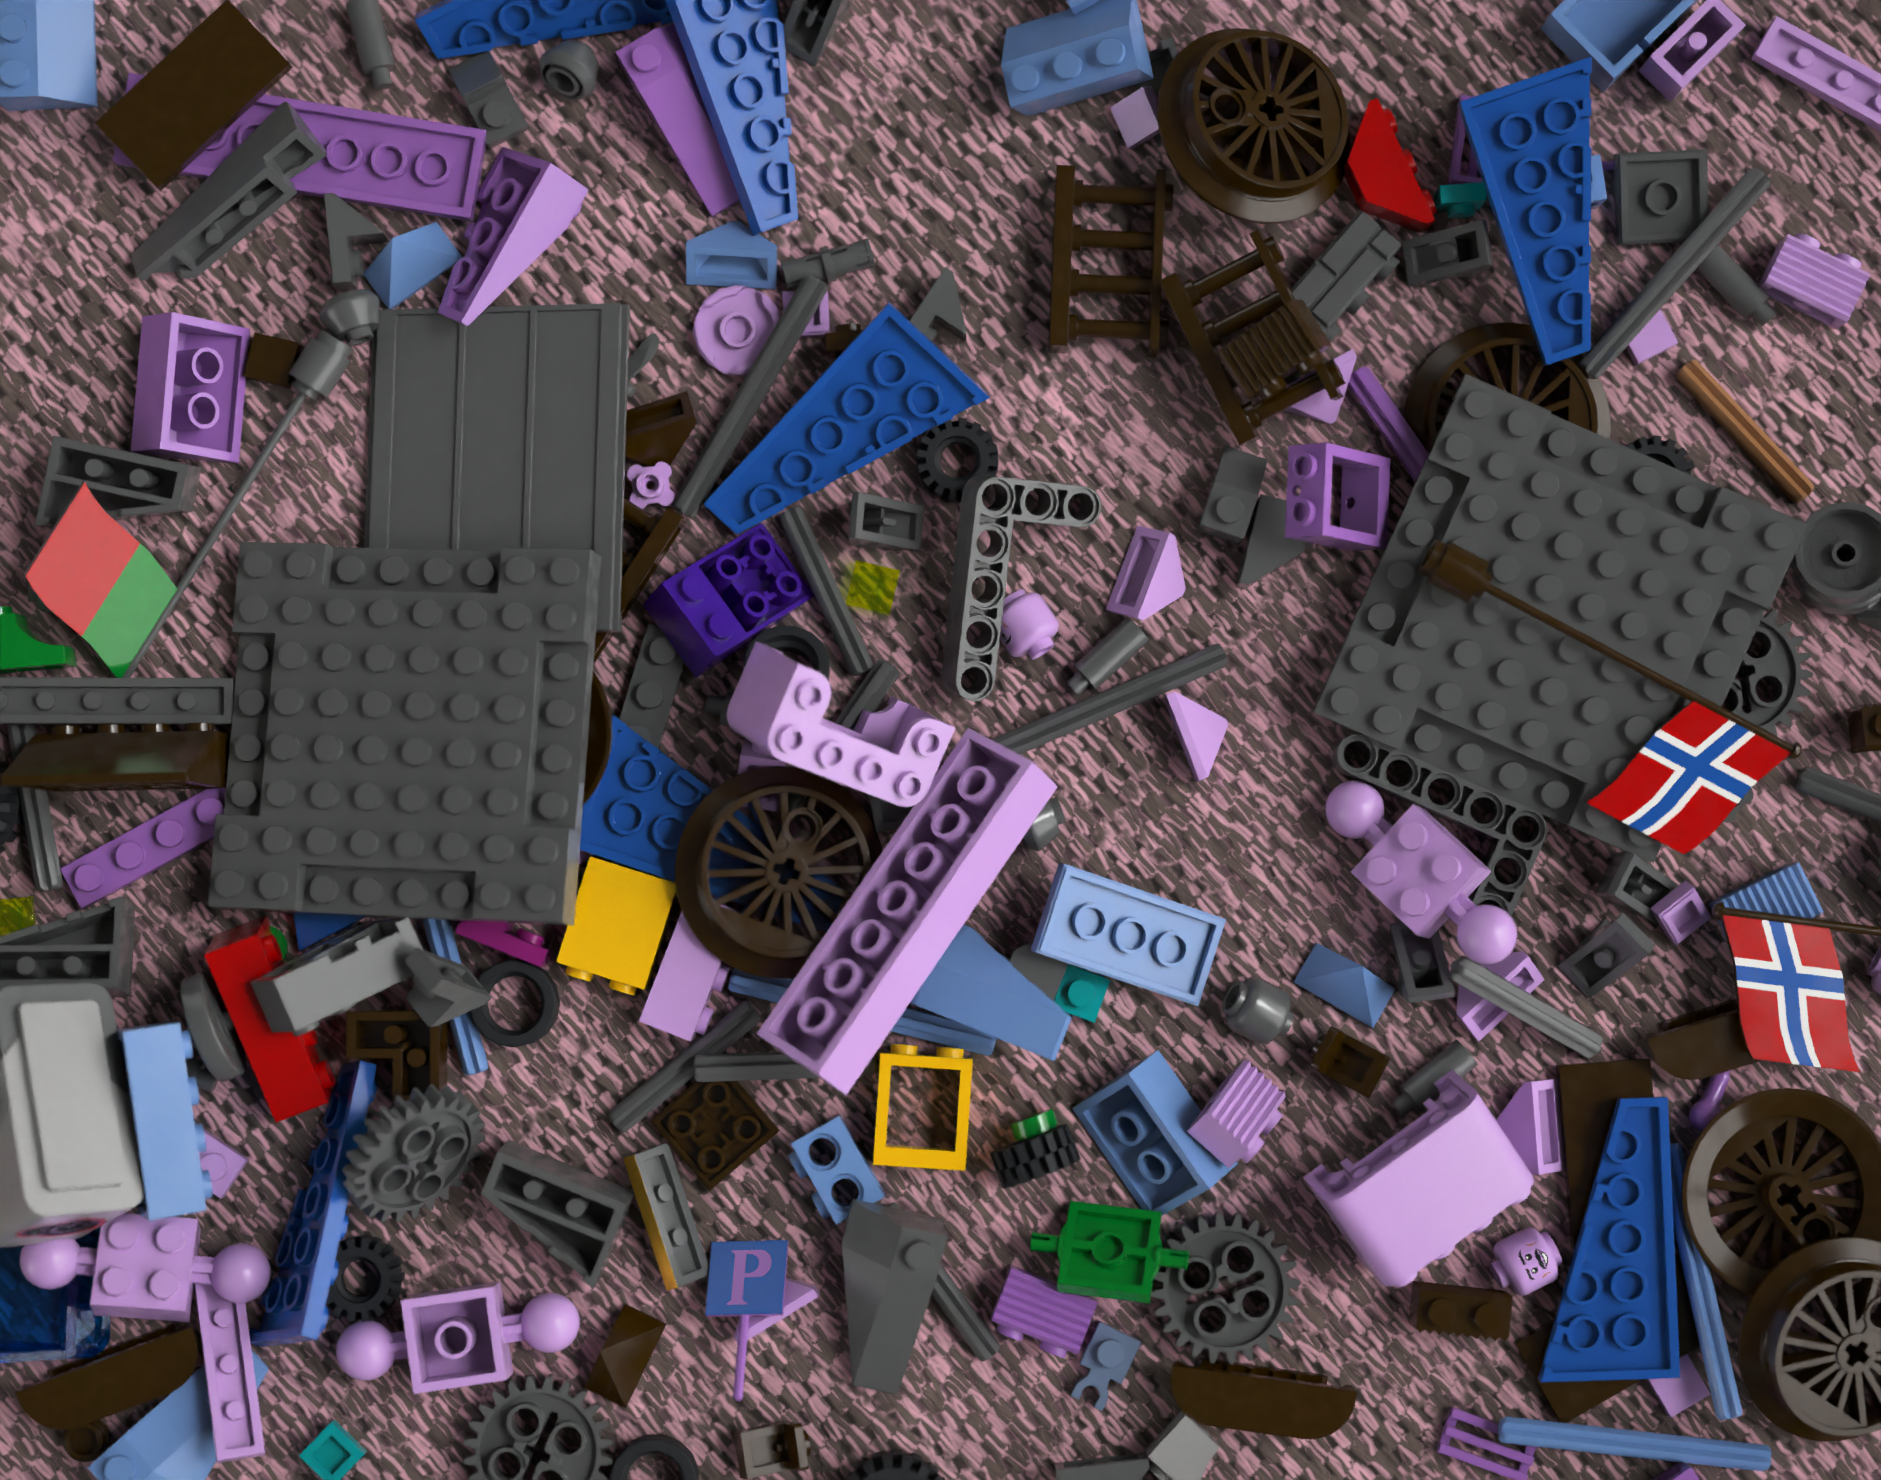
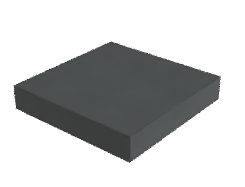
(1659, 195)

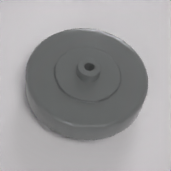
(212, 1027)

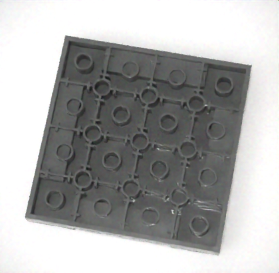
(1588, 537)
(408, 732)

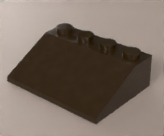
(122, 760)

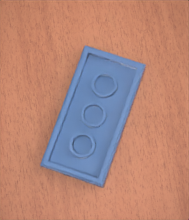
(1128, 934)

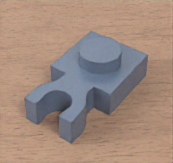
(1107, 1357)

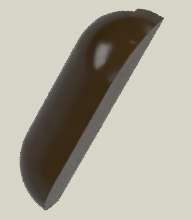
(1701, 1043)
(113, 1379)
(1261, 1398)

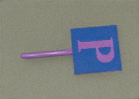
(746, 1282)

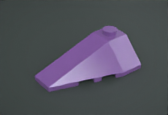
(670, 94)
(521, 215)

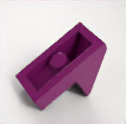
(497, 935)

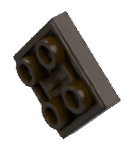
(715, 1128)

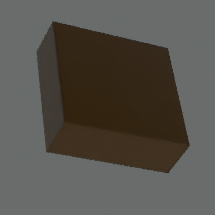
(272, 360)

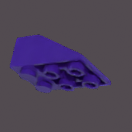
(727, 599)

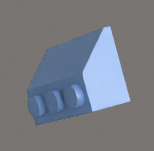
(47, 54)
(1074, 56)
(1143, 1133)

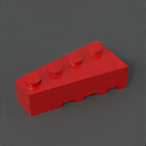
(283, 1063)

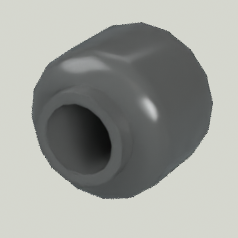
(1257, 1010)

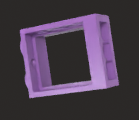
(1362, 497)

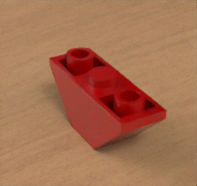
(1384, 173)

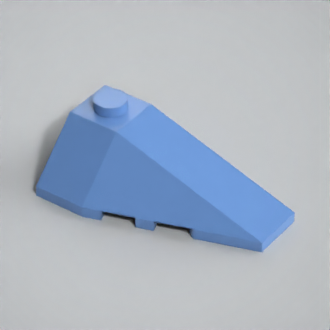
(171, 1439)

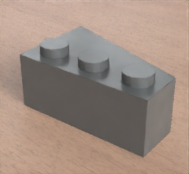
(119, 480)
(75, 949)

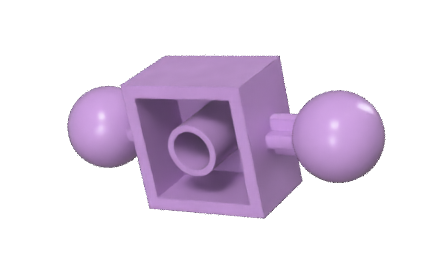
(1421, 872)
(148, 1268)
(457, 1337)

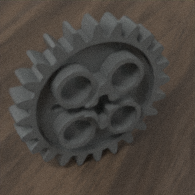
(1781, 668)
(414, 1153)
(1238, 1328)
(502, 1434)

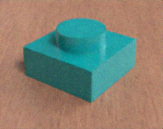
(1460, 199)
(1081, 993)
(333, 1452)

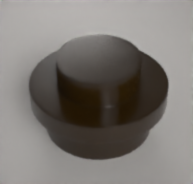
(87, 1441)

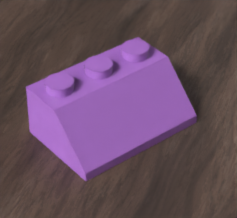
(190, 388)

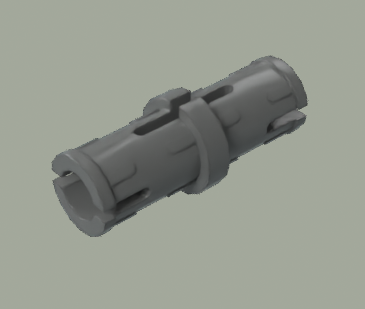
(829, 263)

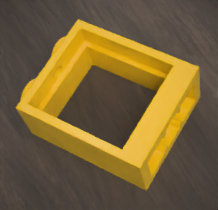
(913, 1155)

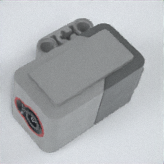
(62, 1115)

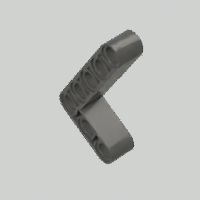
(993, 567)
(1457, 811)

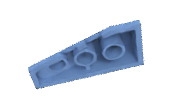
(992, 996)

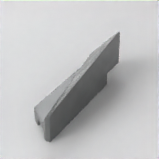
(232, 199)

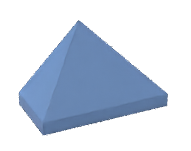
(731, 257)
(411, 263)
(1344, 984)

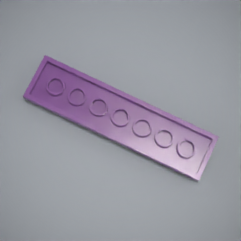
(368, 157)

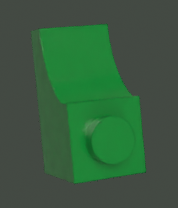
(24, 651)

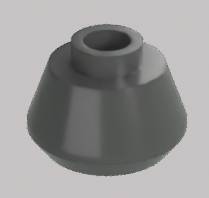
(570, 70)
(352, 316)
(1045, 826)

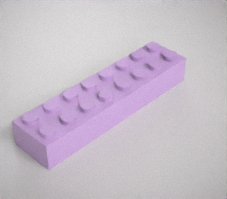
(907, 910)

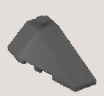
(889, 1279)

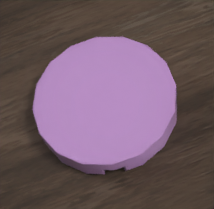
(738, 345)

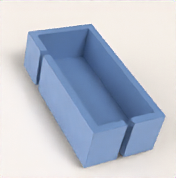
(1611, 31)
(163, 1119)

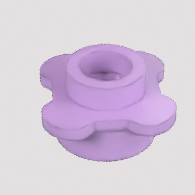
(660, 476)

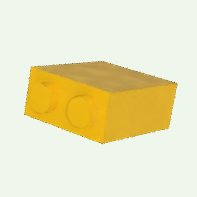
(617, 926)

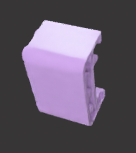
(885, 755)
(1425, 1185)

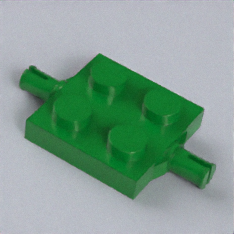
(1109, 1251)

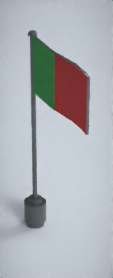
(109, 582)

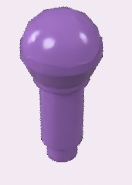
(1708, 1105)

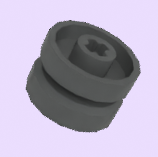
(1819, 566)

